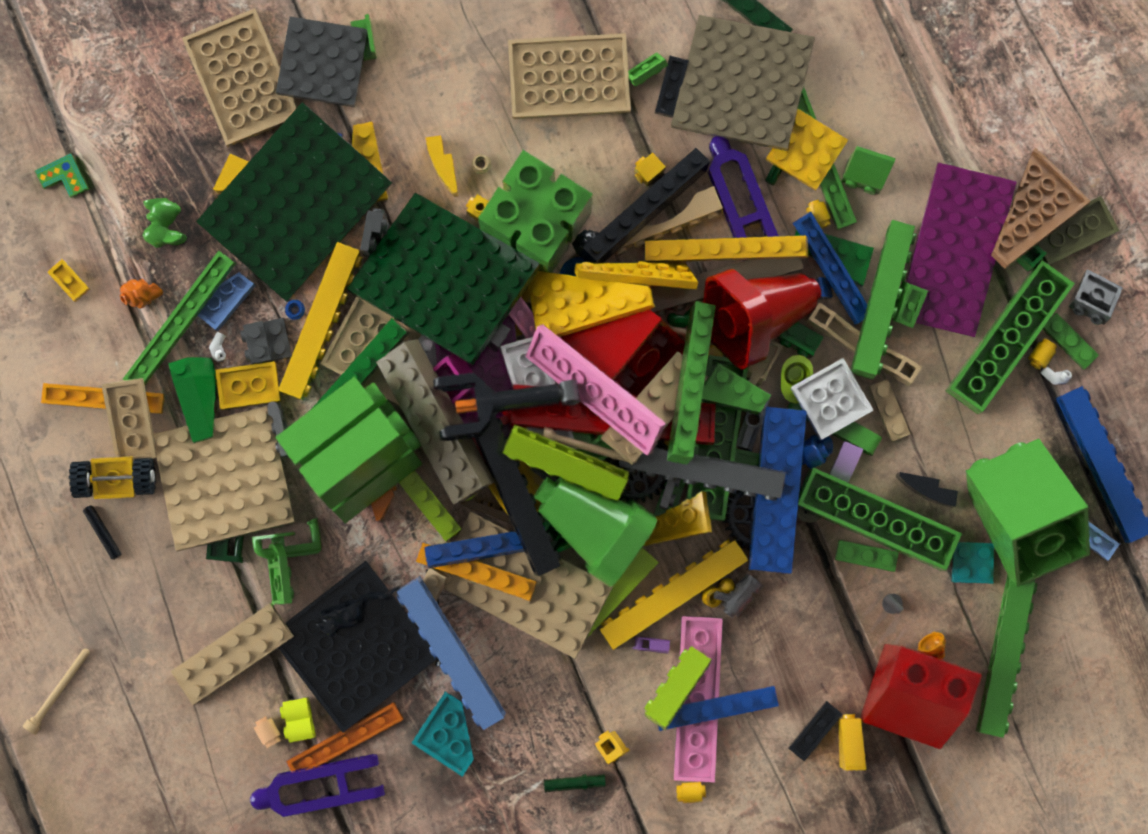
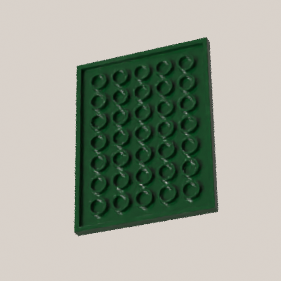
(294, 202)
(444, 278)

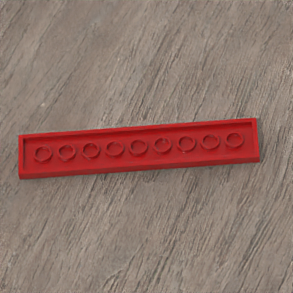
(582, 419)

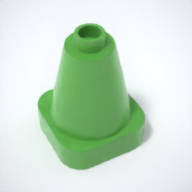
(598, 528)

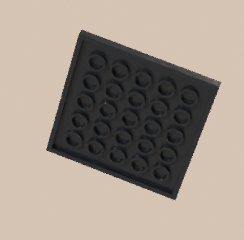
(359, 663)

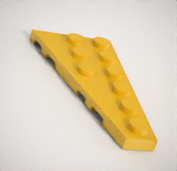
(655, 273)

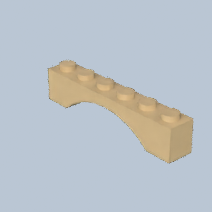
(703, 205)
(840, 331)

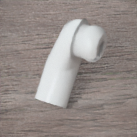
(216, 347)
(1056, 377)

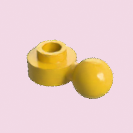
(725, 586)

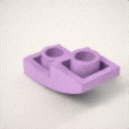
(846, 461)

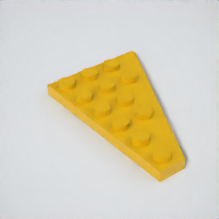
(575, 304)

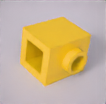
(648, 169)
(476, 206)

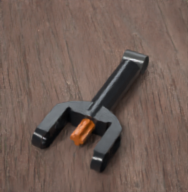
(490, 403)

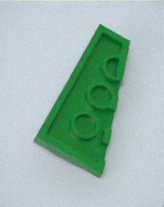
(852, 255)

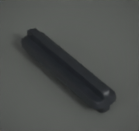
(102, 532)

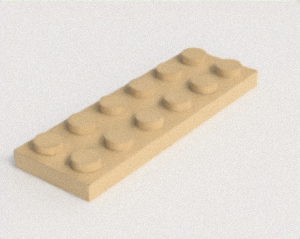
(659, 398)
(232, 654)

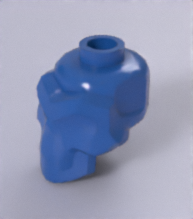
(816, 451)

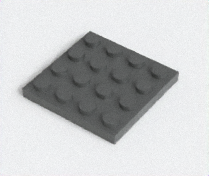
(322, 61)

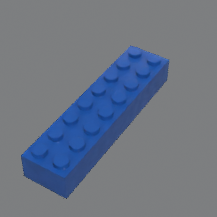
(776, 520)

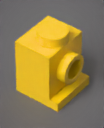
(604, 746)

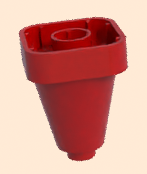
(756, 311)

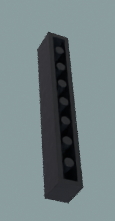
(645, 208)
(518, 501)

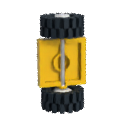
(112, 477)

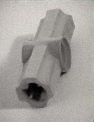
(749, 432)

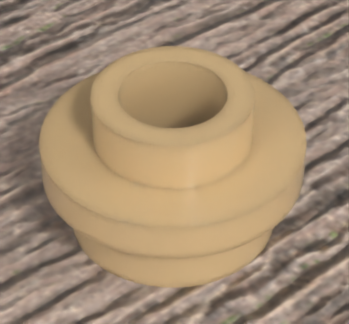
(481, 157)

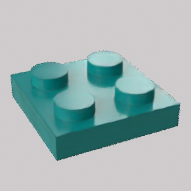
(973, 563)

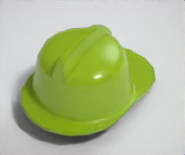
(794, 371)

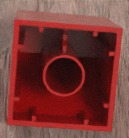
(628, 348)
(919, 696)

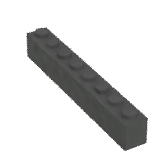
(713, 473)

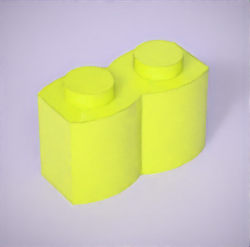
(298, 720)

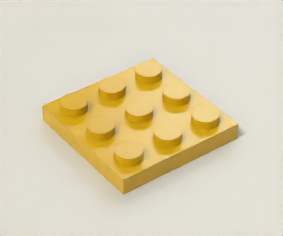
(810, 151)

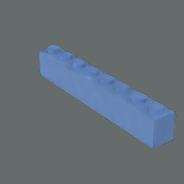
(451, 653)

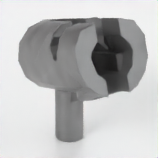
(738, 600)

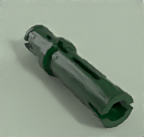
(571, 783)

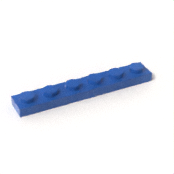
(832, 267)
(472, 549)
(725, 707)

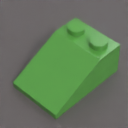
(867, 170)

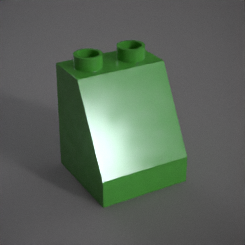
(1029, 511)

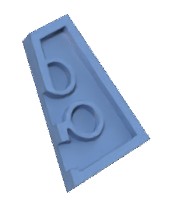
(226, 300)

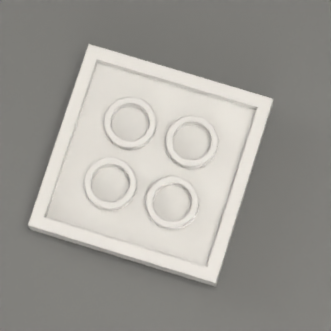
(831, 399)

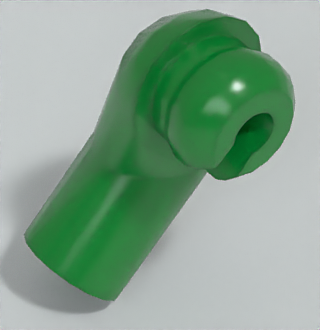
(678, 320)

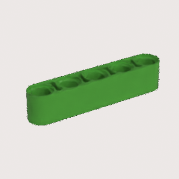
(853, 434)

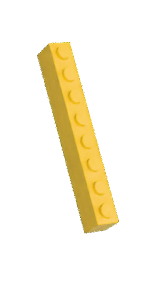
(726, 249)
(320, 321)
(674, 594)

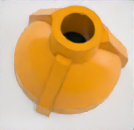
(933, 645)

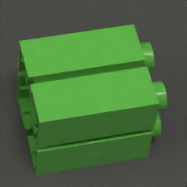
(536, 211)
(352, 448)

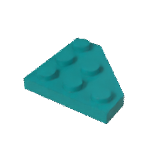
(447, 735)

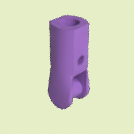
(655, 644)

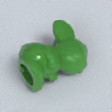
(161, 216)

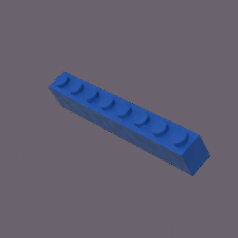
(1104, 464)

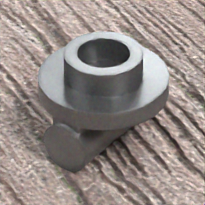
(892, 604)

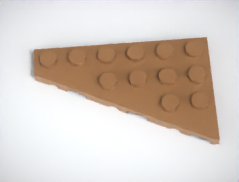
(1038, 209)

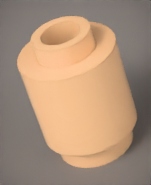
(267, 732)

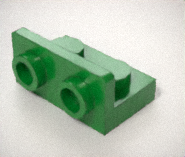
(801, 339)

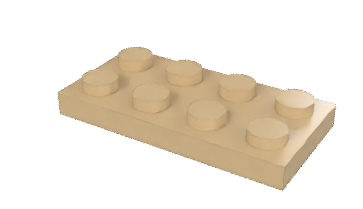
(129, 419)

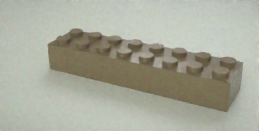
(429, 411)

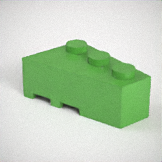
(733, 391)

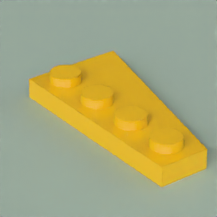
(366, 144)
(682, 521)

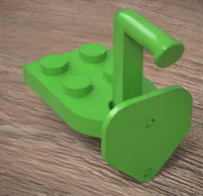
(277, 560)

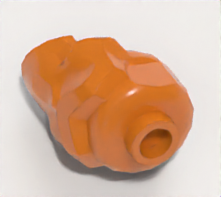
(139, 293)

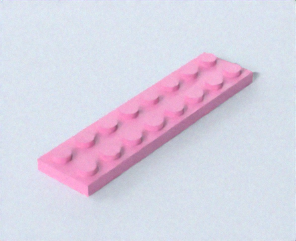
(596, 390)
(698, 742)

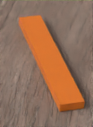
(344, 741)

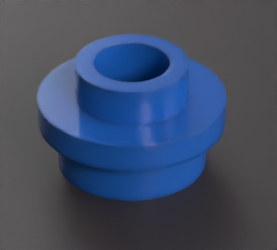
(294, 303)

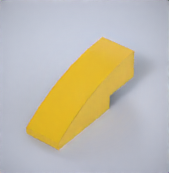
(442, 163)

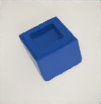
(826, 291)

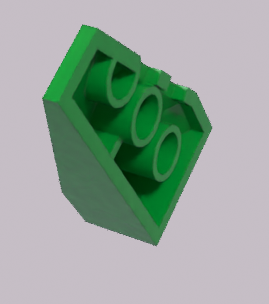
(196, 387)

